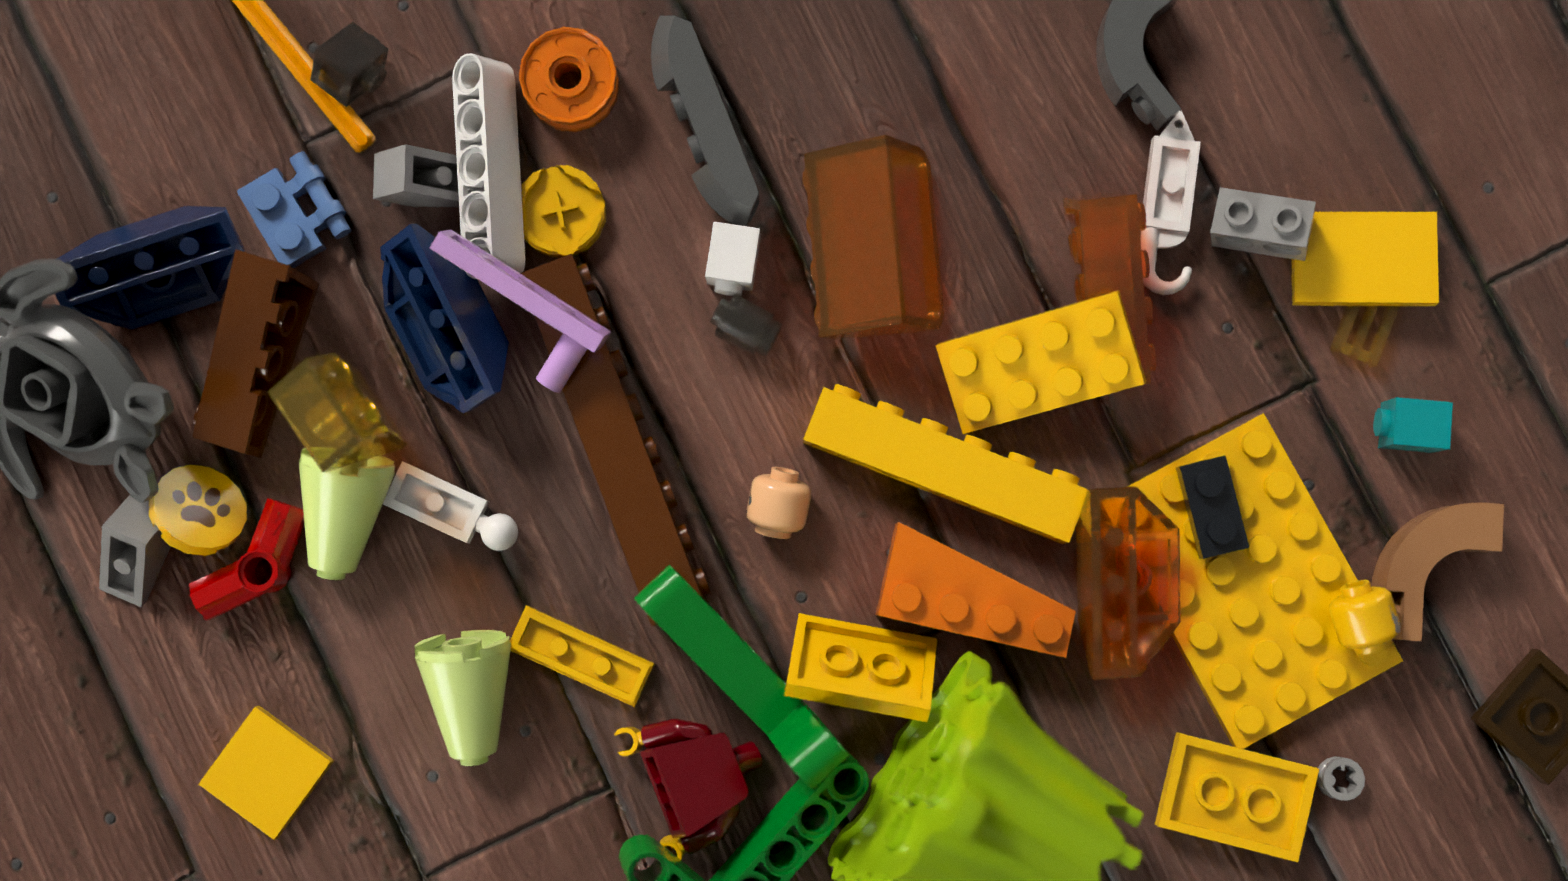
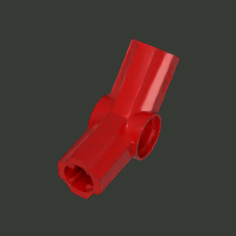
(237, 583)

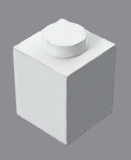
(732, 258)

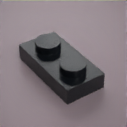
(1212, 507)

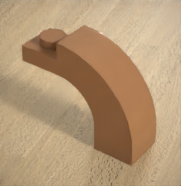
(1422, 544)

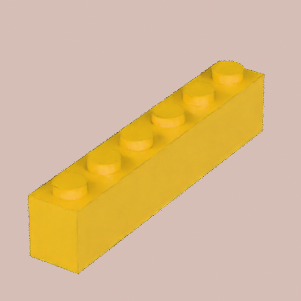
(946, 465)

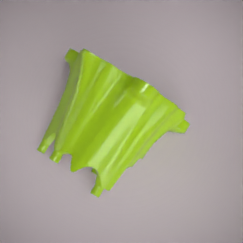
(982, 798)

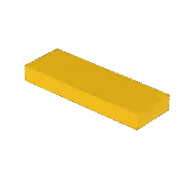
(580, 656)

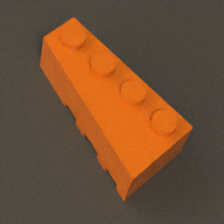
(957, 594)

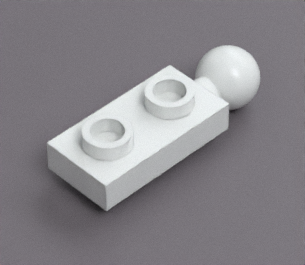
(448, 508)

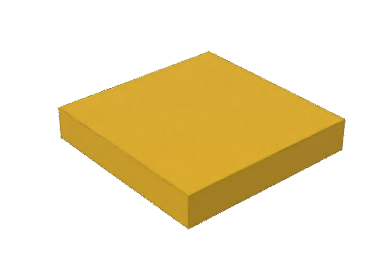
(266, 772)

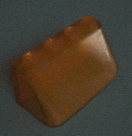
(873, 239)

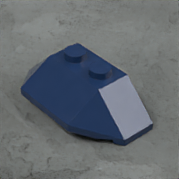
(153, 267)
(442, 321)

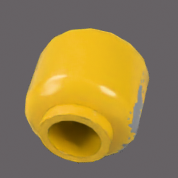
(1365, 617)

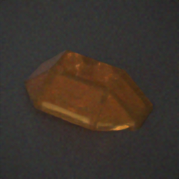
(1125, 581)

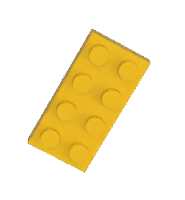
(1041, 362)

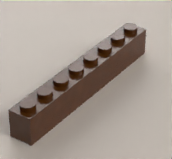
(614, 442)

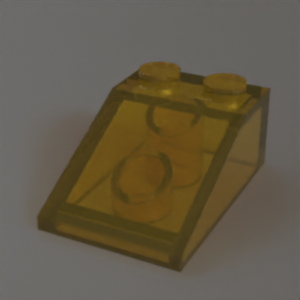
(335, 413)

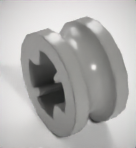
(1354, 776)

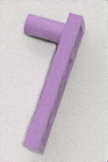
(577, 329)

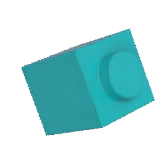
(1414, 425)

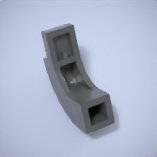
(1123, 62)

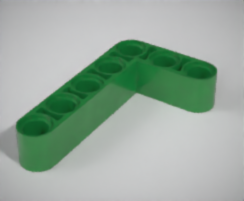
(743, 676)
(780, 824)

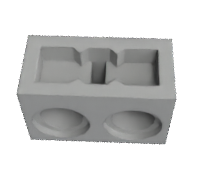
(1262, 223)

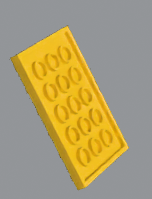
(1260, 615)

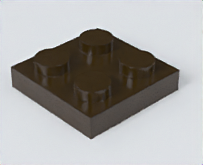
(1530, 716)

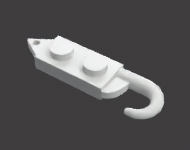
(1169, 198)

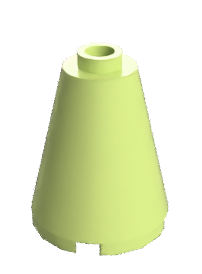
(341, 511)
(466, 689)

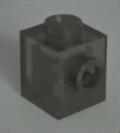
(350, 64)

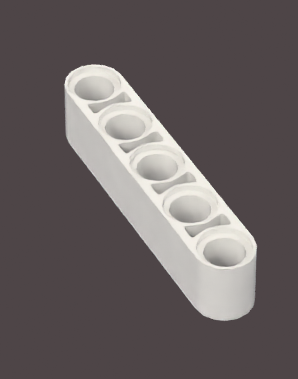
(488, 158)

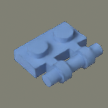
(282, 219)

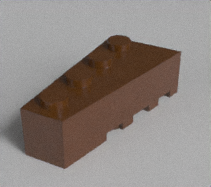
(252, 351)

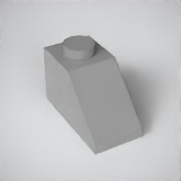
(416, 177)
(131, 552)

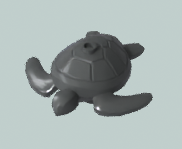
(70, 386)

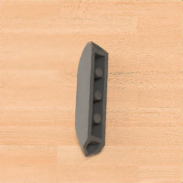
(682, 67)

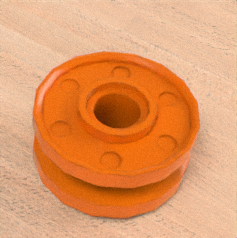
(559, 53)

